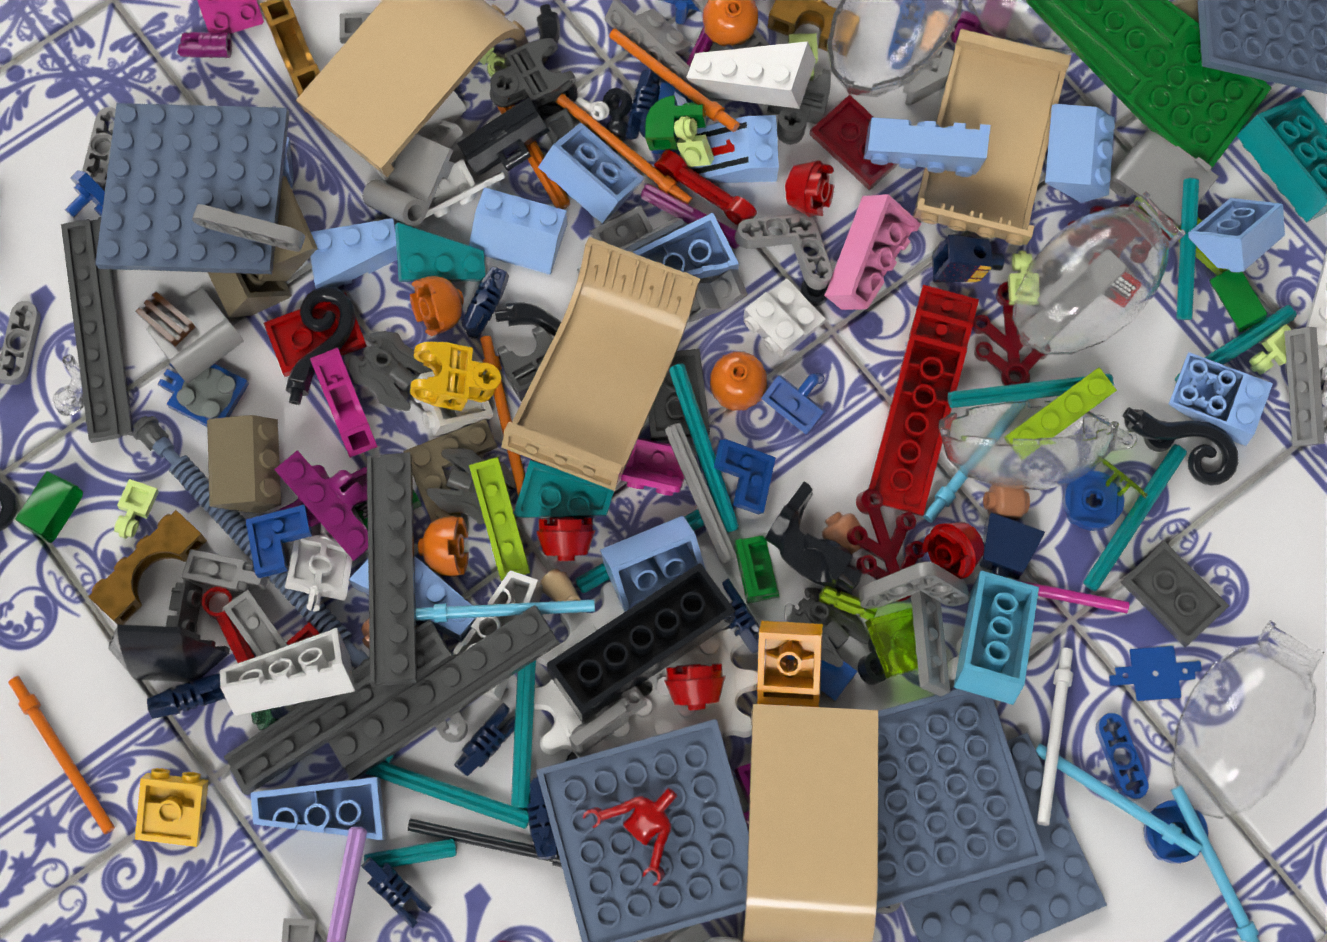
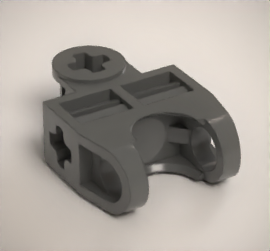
(528, 77)
(811, 110)
(522, 369)

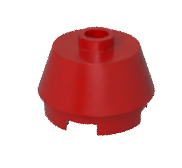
(809, 188)
(565, 537)
(954, 547)
(695, 684)

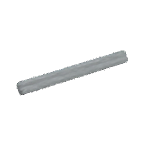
(700, 493)

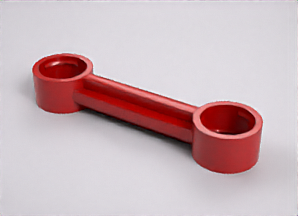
(734, 207)
(236, 642)

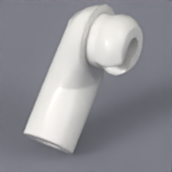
(598, 110)

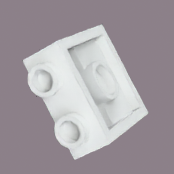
(782, 318)
(446, 420)

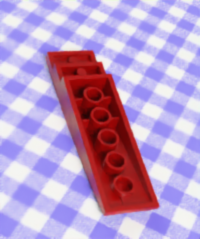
(920, 400)

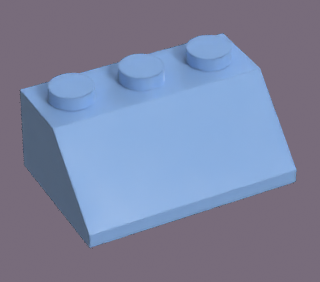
(1080, 151)
(590, 172)
(518, 230)
(1239, 232)
(651, 560)

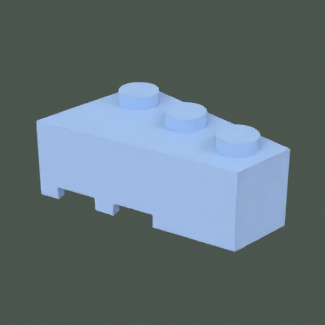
(352, 251)

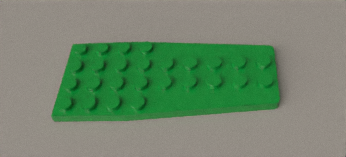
(1154, 65)

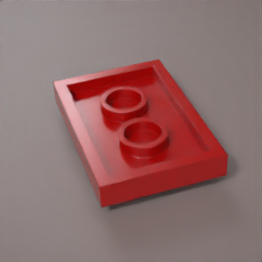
(294, 340)

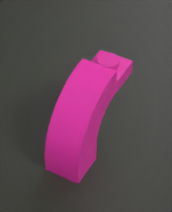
(343, 402)

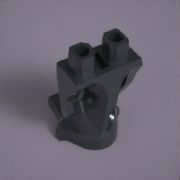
(813, 558)

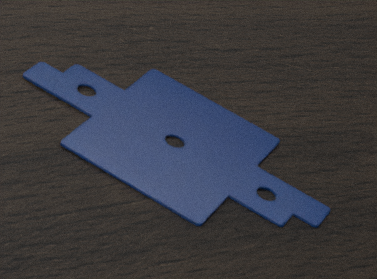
(1152, 687)

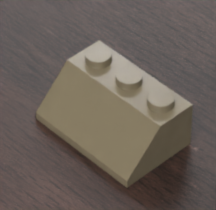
(290, 215)
(246, 295)
(243, 463)

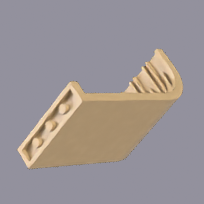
(402, 71)
(1013, 92)
(604, 365)
(812, 825)

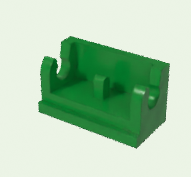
(1238, 299)
(756, 569)

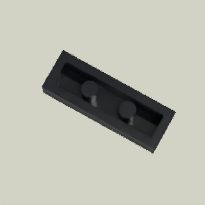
(504, 135)

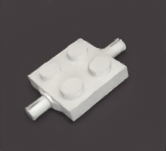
(319, 568)

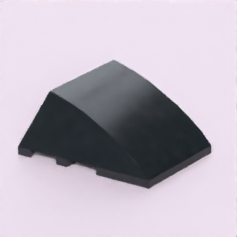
(164, 653)

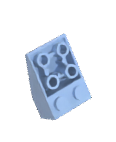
(1220, 397)

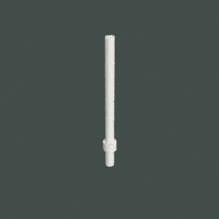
(1062, 680)

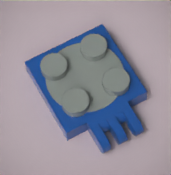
(207, 396)

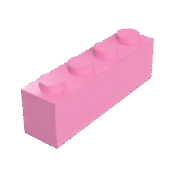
(870, 251)

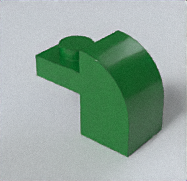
(661, 120)

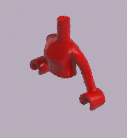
(644, 823)

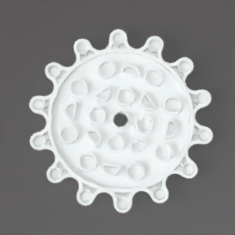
(660, 713)

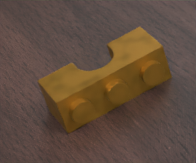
(789, 15)

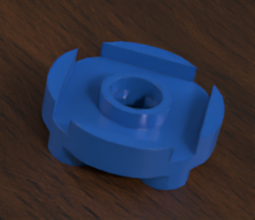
(1081, 513)
(1162, 850)

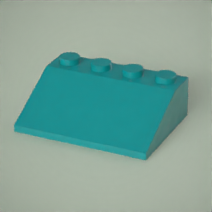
(1293, 152)

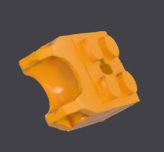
(786, 680)

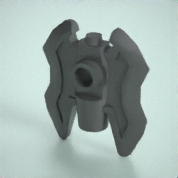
(387, 367)
(465, 497)
(837, 624)

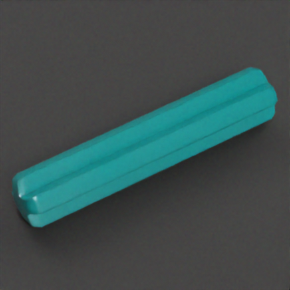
(415, 853)

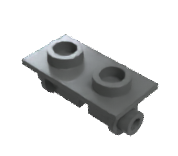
(185, 599)

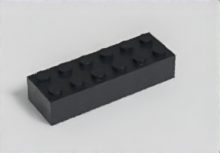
(641, 642)

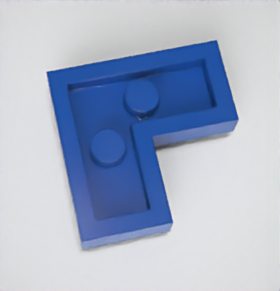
(753, 471)
(270, 532)

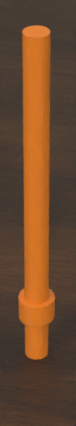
(712, 109)
(665, 183)
(503, 410)
(30, 706)

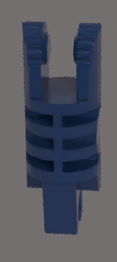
(645, 97)
(485, 302)
(743, 619)
(186, 696)
(485, 741)
(539, 823)
(394, 889)

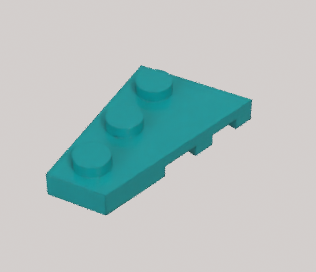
(427, 255)
(559, 494)

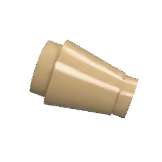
(558, 586)

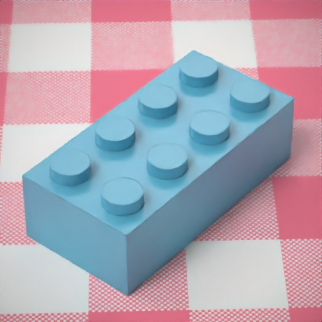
(996, 637)

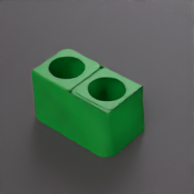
(49, 506)

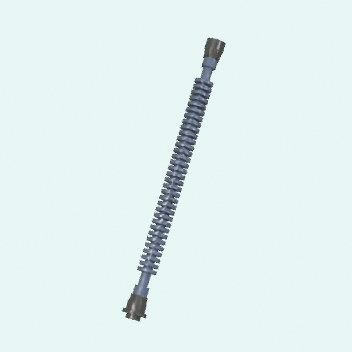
(235, 526)

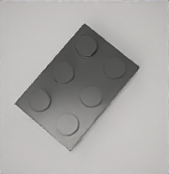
(667, 407)
(1174, 594)

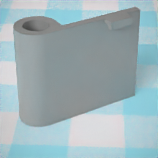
(1160, 170)
(412, 182)
(205, 343)

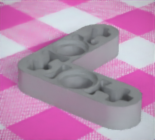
(99, 135)
(797, 238)
(15, 330)
(919, 577)

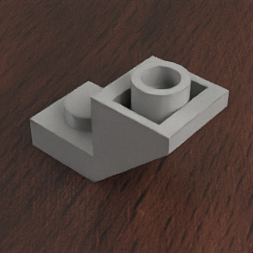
(929, 81)
(718, 295)

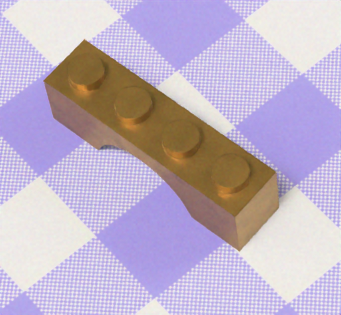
(290, 43)
(119, 591)

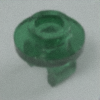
(263, 718)

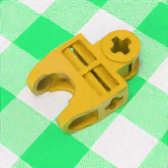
(455, 376)

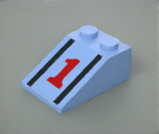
(742, 155)

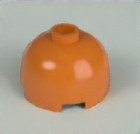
(730, 21)
(436, 303)
(738, 381)
(444, 546)

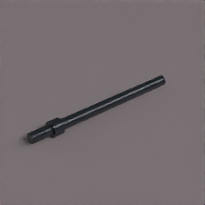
(477, 839)

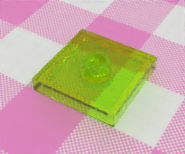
(894, 642)

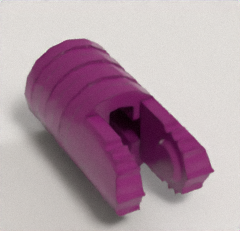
(205, 45)

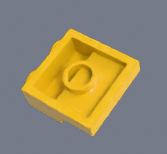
(171, 807)

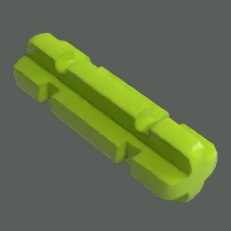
(845, 602)

